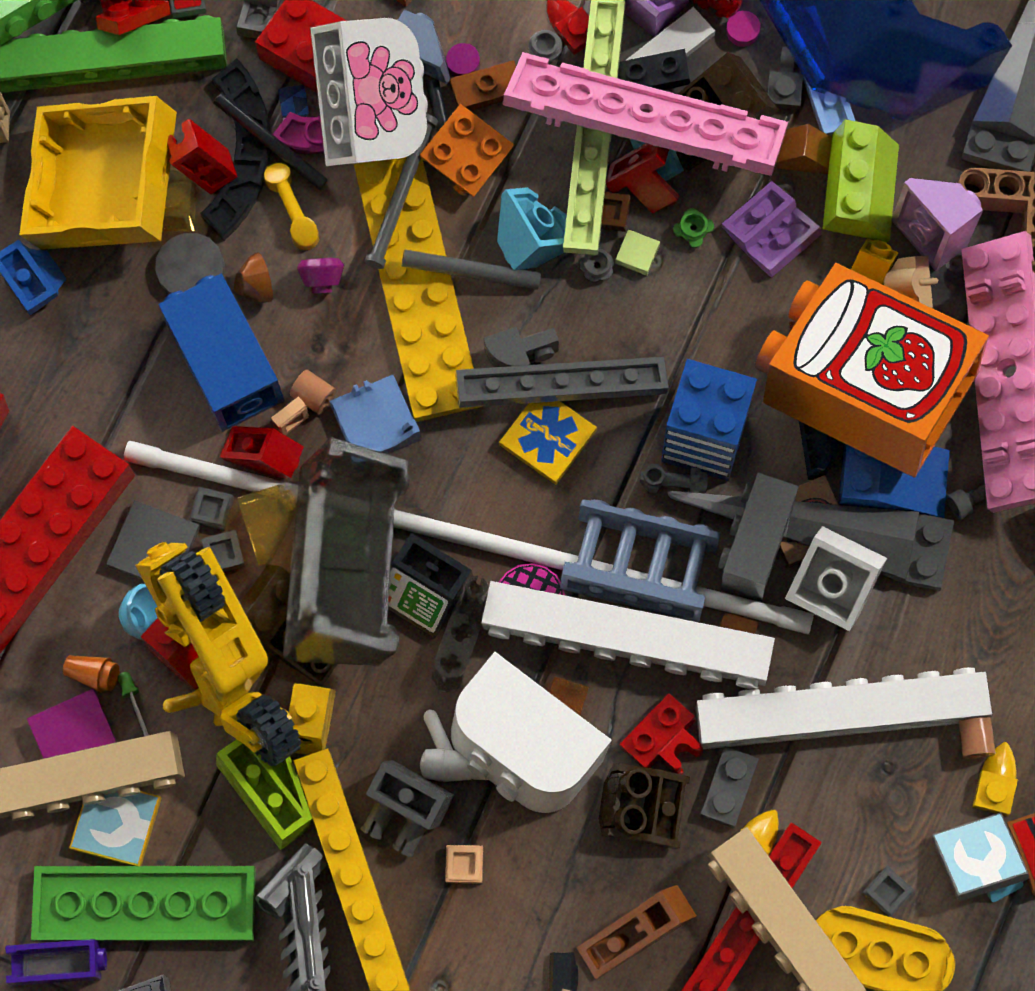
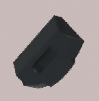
(563, 972)

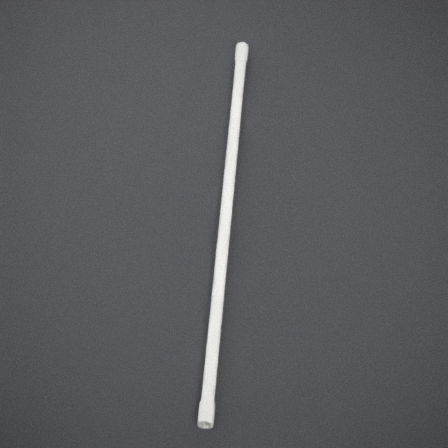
(156, 458)

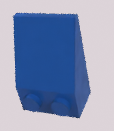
(879, 485)

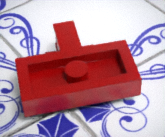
(124, 16)

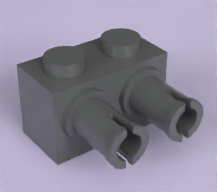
(409, 794)

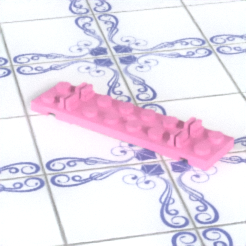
(620, 108)
(1003, 306)

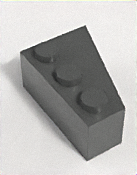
(757, 536)

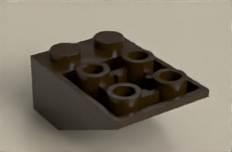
(732, 85)
(267, 612)

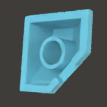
(529, 230)

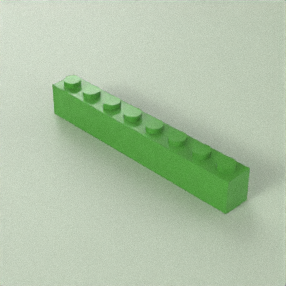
(105, 56)

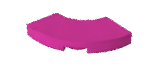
(301, 134)

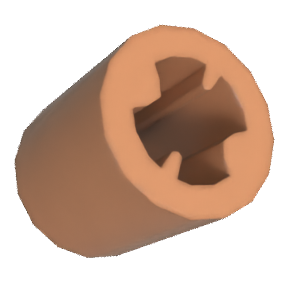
(313, 391)
(976, 737)

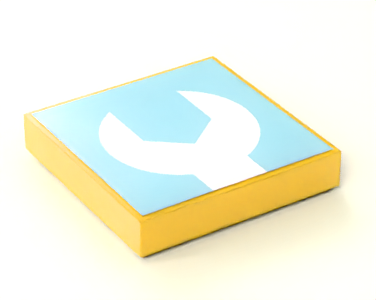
(117, 827)

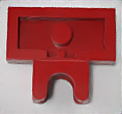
(663, 736)

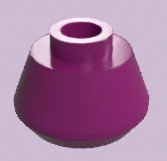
(320, 273)

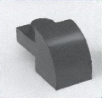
(509, 349)

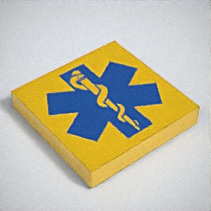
(548, 438)

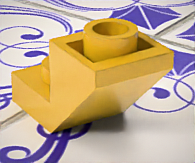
(874, 260)

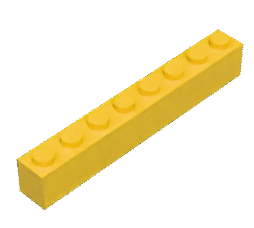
(351, 872)

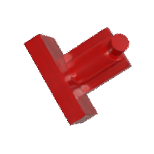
(639, 175)

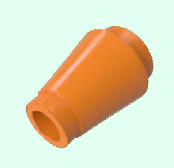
(94, 672)

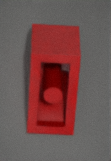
(262, 451)

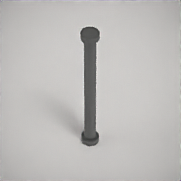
(376, 258)

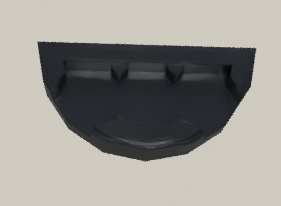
(818, 450)

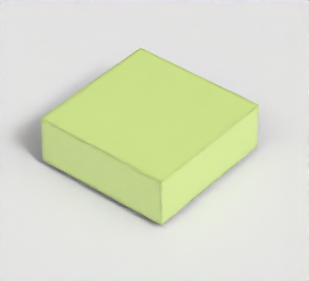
(637, 252)

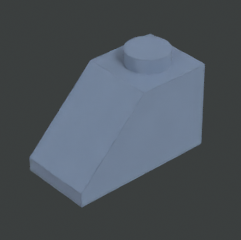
(429, 44)

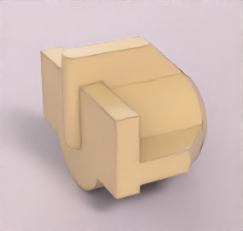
(912, 278)

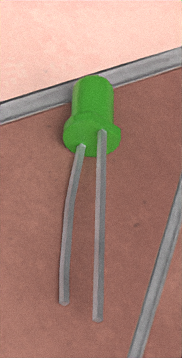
(129, 690)

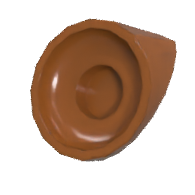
(254, 280)

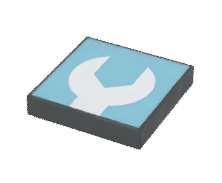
(980, 857)

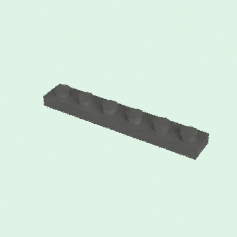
(561, 382)

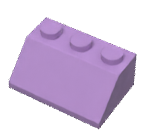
(937, 218)

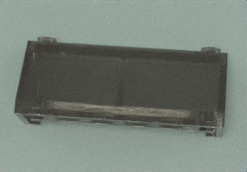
(343, 556)

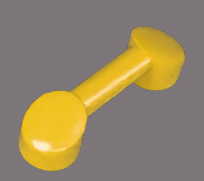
(303, 229)

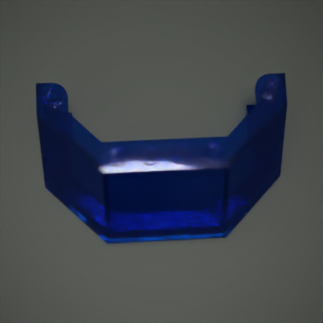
(886, 52)

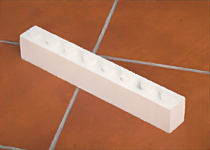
(627, 634)
(841, 709)

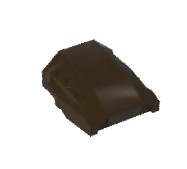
(642, 805)

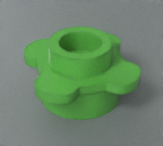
(698, 219)

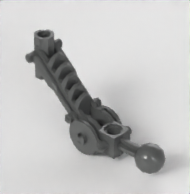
(294, 895)

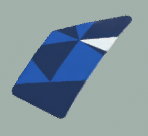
(293, 100)

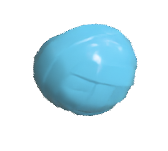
(137, 611)

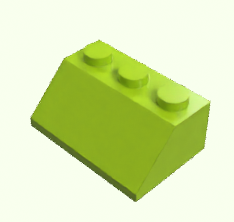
(861, 181)

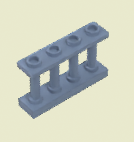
(646, 593)

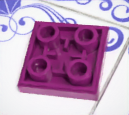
(72, 726)

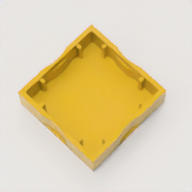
(98, 173)

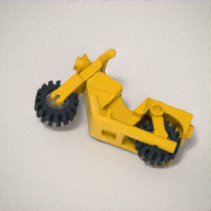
(196, 605)

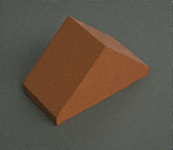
(805, 150)

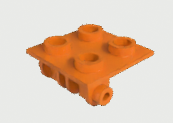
(466, 151)

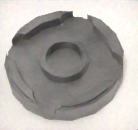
(186, 261)

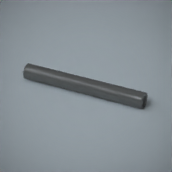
(470, 269)

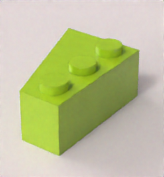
(268, 791)

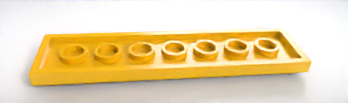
(418, 301)

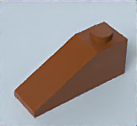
(636, 931)

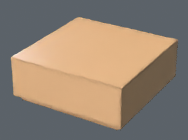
(290, 416)
(464, 864)

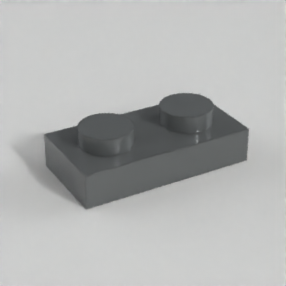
(729, 787)

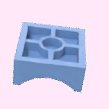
(376, 416)

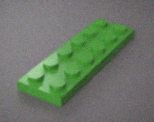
(143, 903)

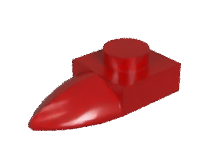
(569, 23)

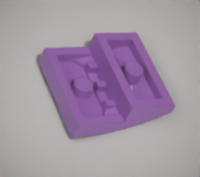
(771, 229)

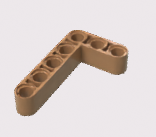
(992, 199)

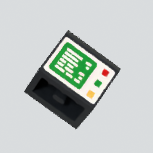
(425, 585)

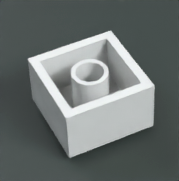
(835, 578)

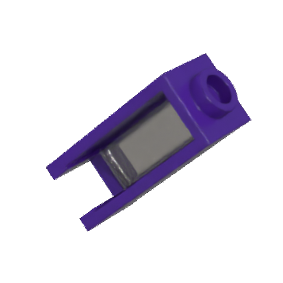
(56, 962)

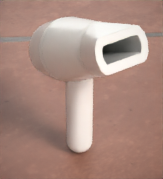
(444, 762)

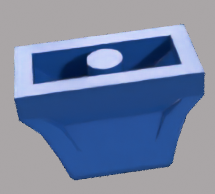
(30, 275)

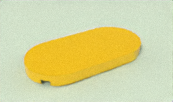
(889, 951)

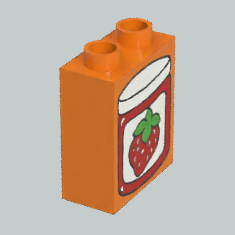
(871, 367)

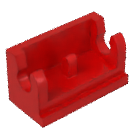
(201, 158)

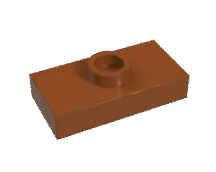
(482, 86)

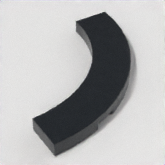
(250, 156)

